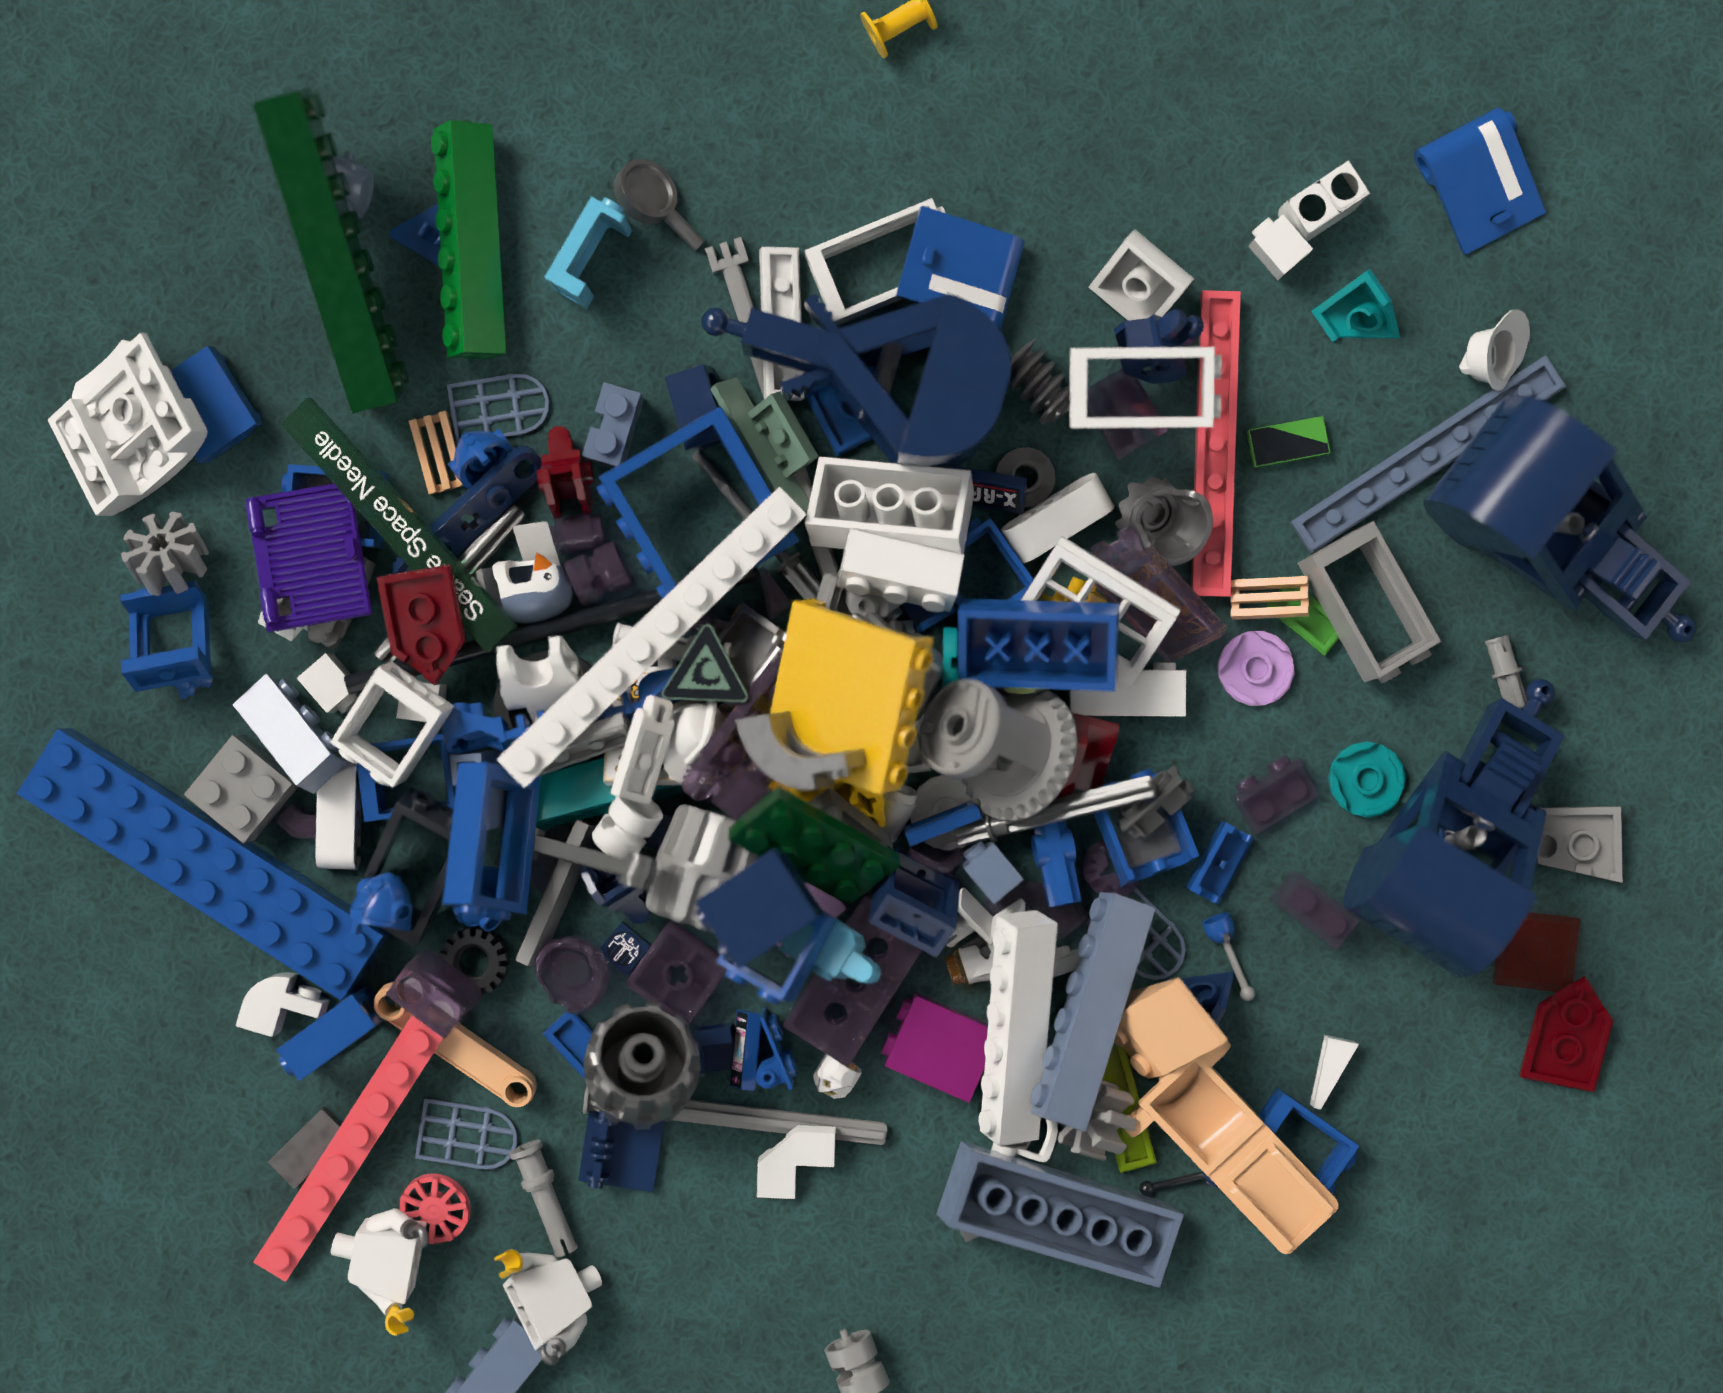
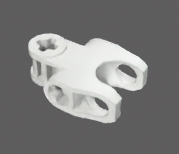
(537, 683)

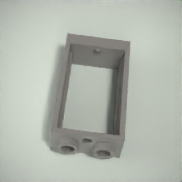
(1394, 586)

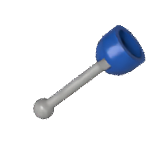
(1220, 930)

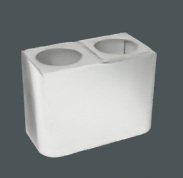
(1310, 229)

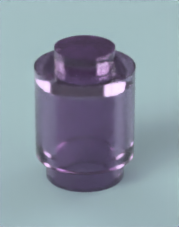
(578, 533)

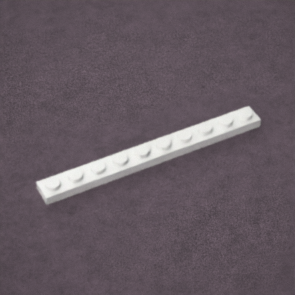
(651, 637)

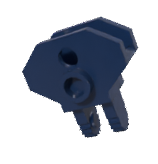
(1158, 331)
(610, 893)

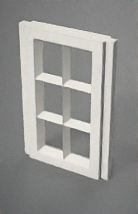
(1120, 585)

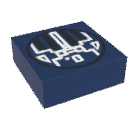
(625, 947)

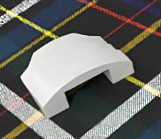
(127, 428)

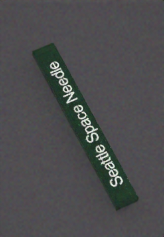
(394, 518)

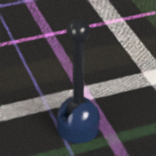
(1147, 1187)

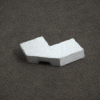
(801, 1147)

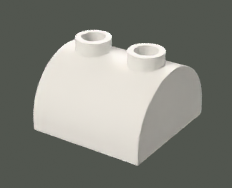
(1140, 279)

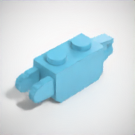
(839, 956)

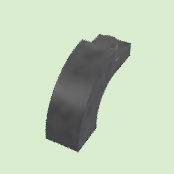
(786, 759)

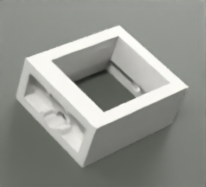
(412, 694)

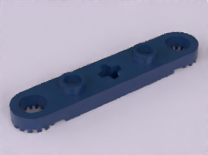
(483, 501)

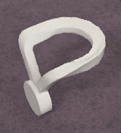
(1020, 1149)

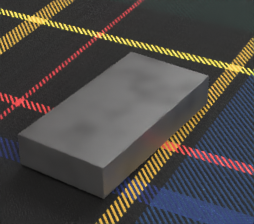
(305, 1148)

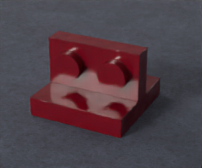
(1093, 753)

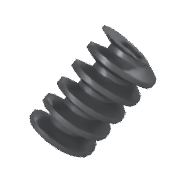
(1039, 383)

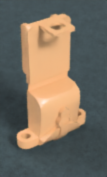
(1237, 1151)

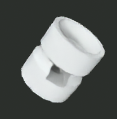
(626, 826)

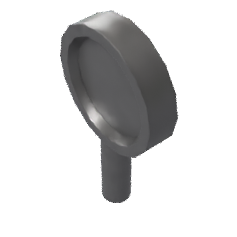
(650, 196)

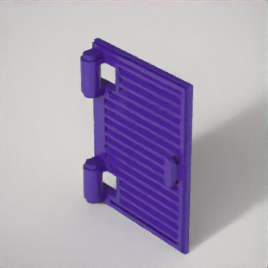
(309, 557)

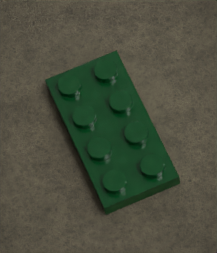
(817, 844)

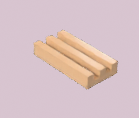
(429, 422)
(1270, 583)

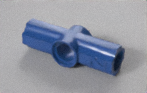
(1055, 857)

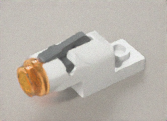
(975, 959)

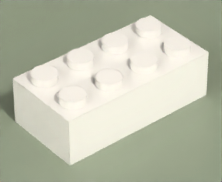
(891, 501)

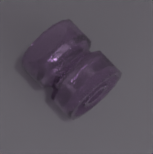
(598, 574)

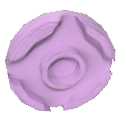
(1245, 664)

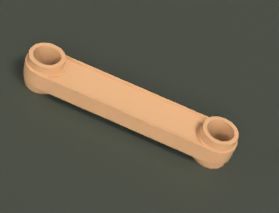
(471, 1056)

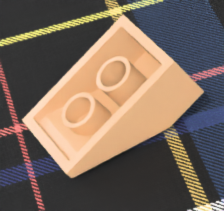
(1165, 1028)

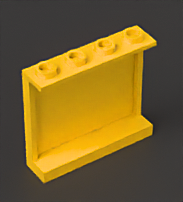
(853, 690)

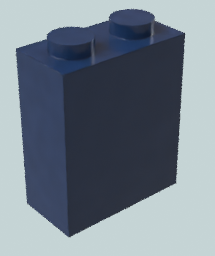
(757, 908)

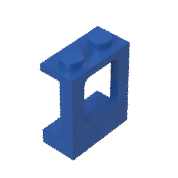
(168, 667)

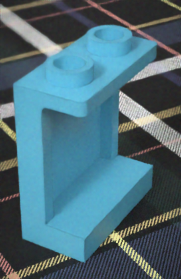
(581, 245)

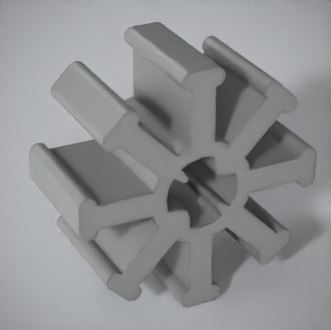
(165, 553)
(1102, 1126)

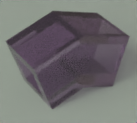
(298, 822)

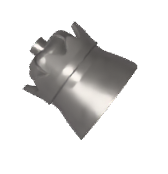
(1167, 519)

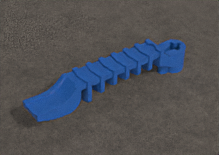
(471, 730)

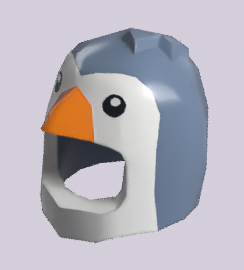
(532, 589)

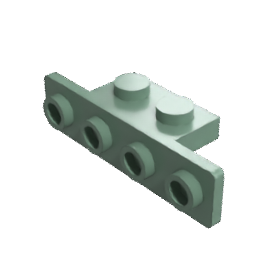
(769, 436)

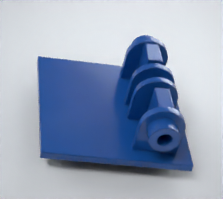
(780, 1065)

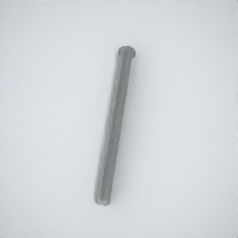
(770, 1120)

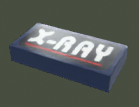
(998, 491)

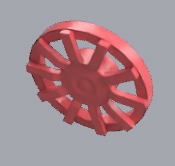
(437, 1206)

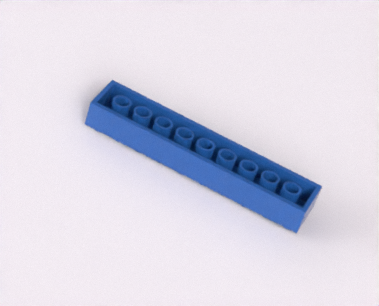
(201, 861)

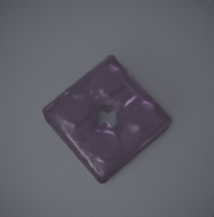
(653, 977)

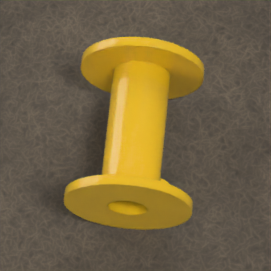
(897, 22)

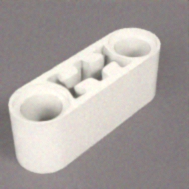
(1058, 516)
(339, 820)

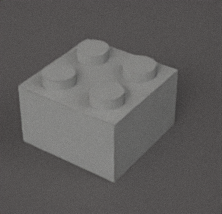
(242, 788)

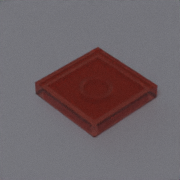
(1539, 953)

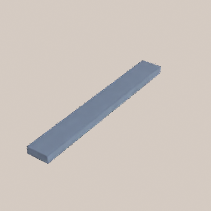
(1417, 459)

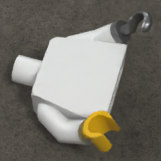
(385, 1262)
(549, 1299)

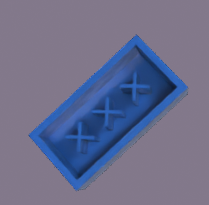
(1039, 644)

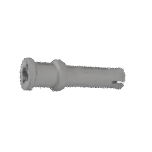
(538, 1181)

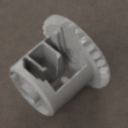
(1001, 745)

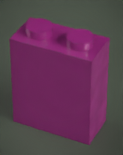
(938, 1046)

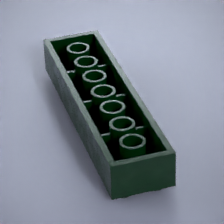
(331, 248)

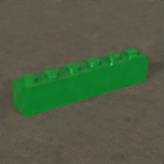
(468, 240)

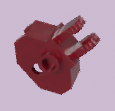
(565, 473)

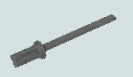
(790, 567)

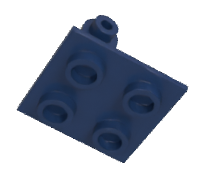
(619, 1154)

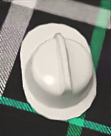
(1498, 351)
(692, 729)

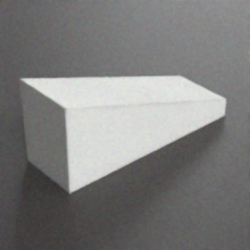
(1332, 1062)

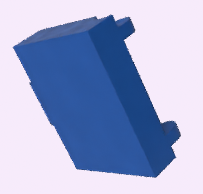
(217, 400)

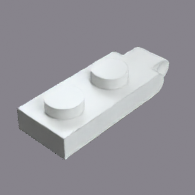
(644, 751)

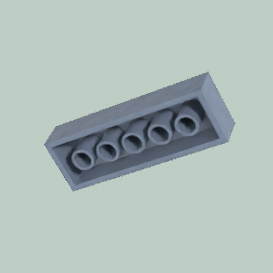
(1059, 1214)

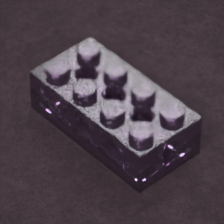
(864, 1004)

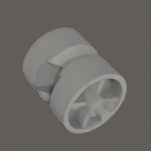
(855, 1361)

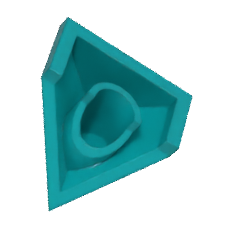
(1358, 311)

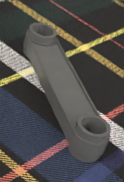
(635, 870)

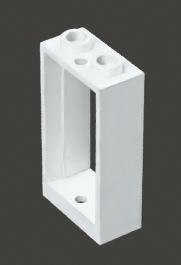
(816, 260)
(1078, 387)

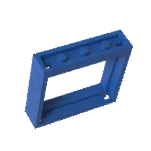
(629, 523)

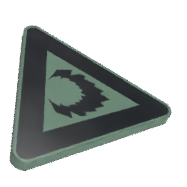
(706, 673)

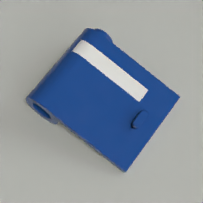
(1479, 175)
(960, 261)

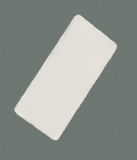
(535, 539)

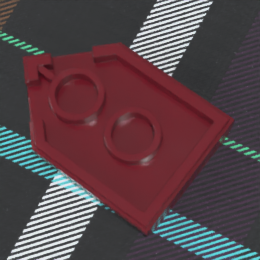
(423, 619)
(1568, 1038)

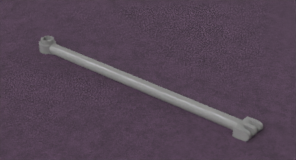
(742, 304)

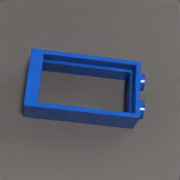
(469, 840)

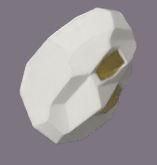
(835, 1078)

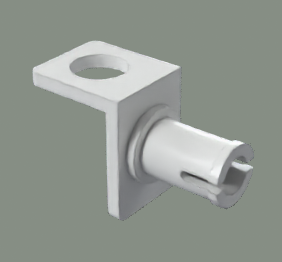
(976, 918)

